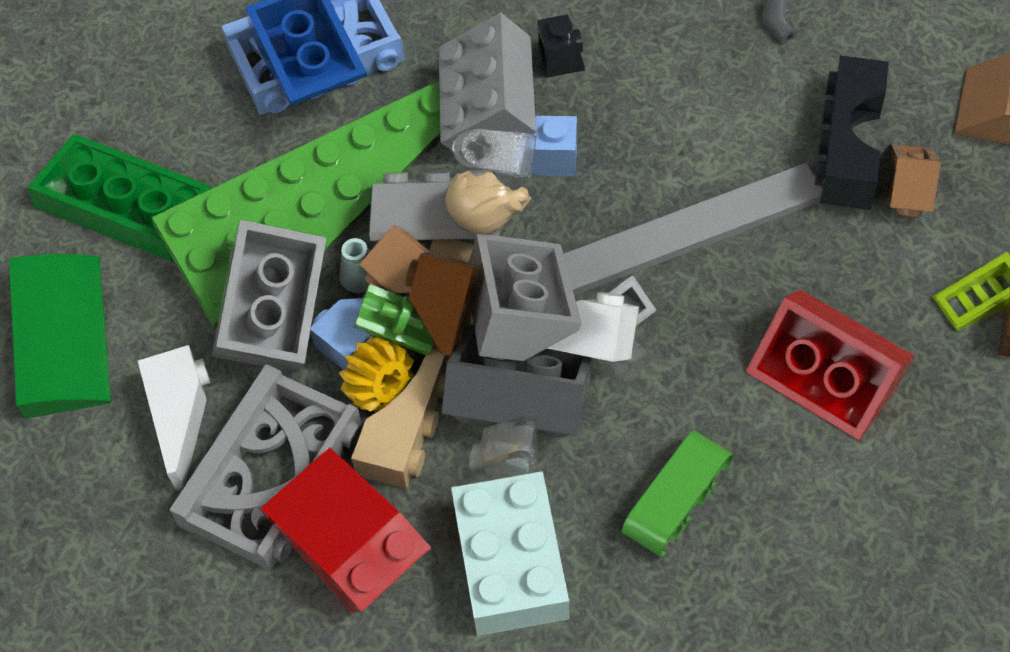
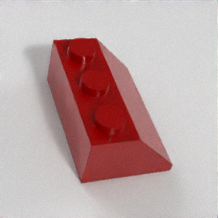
(829, 363)

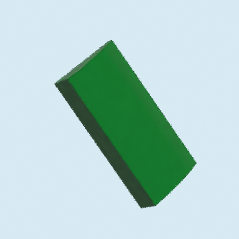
(111, 192)
(58, 333)

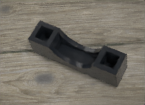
(850, 165)

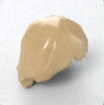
(483, 202)

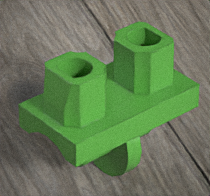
(393, 319)

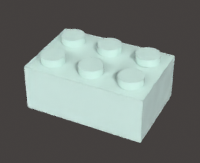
(510, 553)

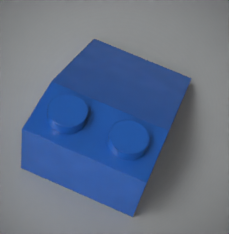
(304, 46)

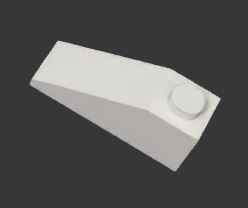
(605, 329)
(177, 406)

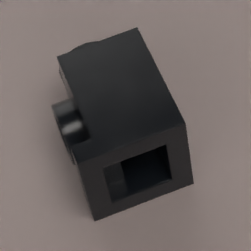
(559, 46)

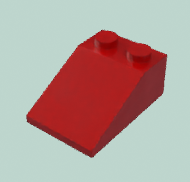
(345, 530)

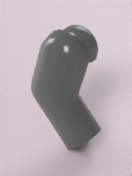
(774, 21)

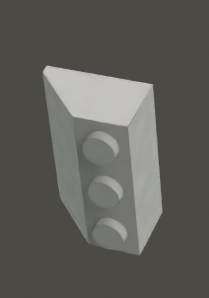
(416, 207)
(520, 297)

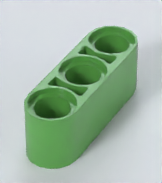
(675, 492)

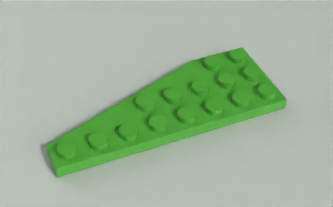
(307, 190)

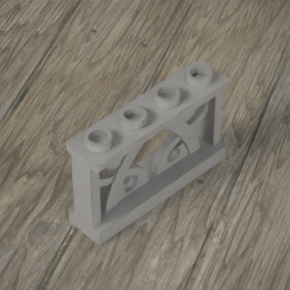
(260, 409)

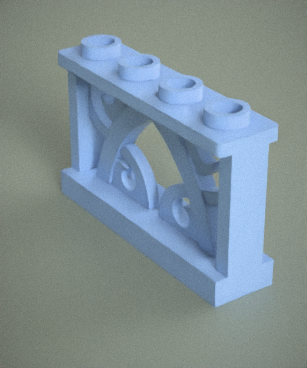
(375, 56)

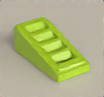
(987, 273)

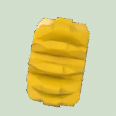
(376, 373)

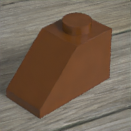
(441, 296)

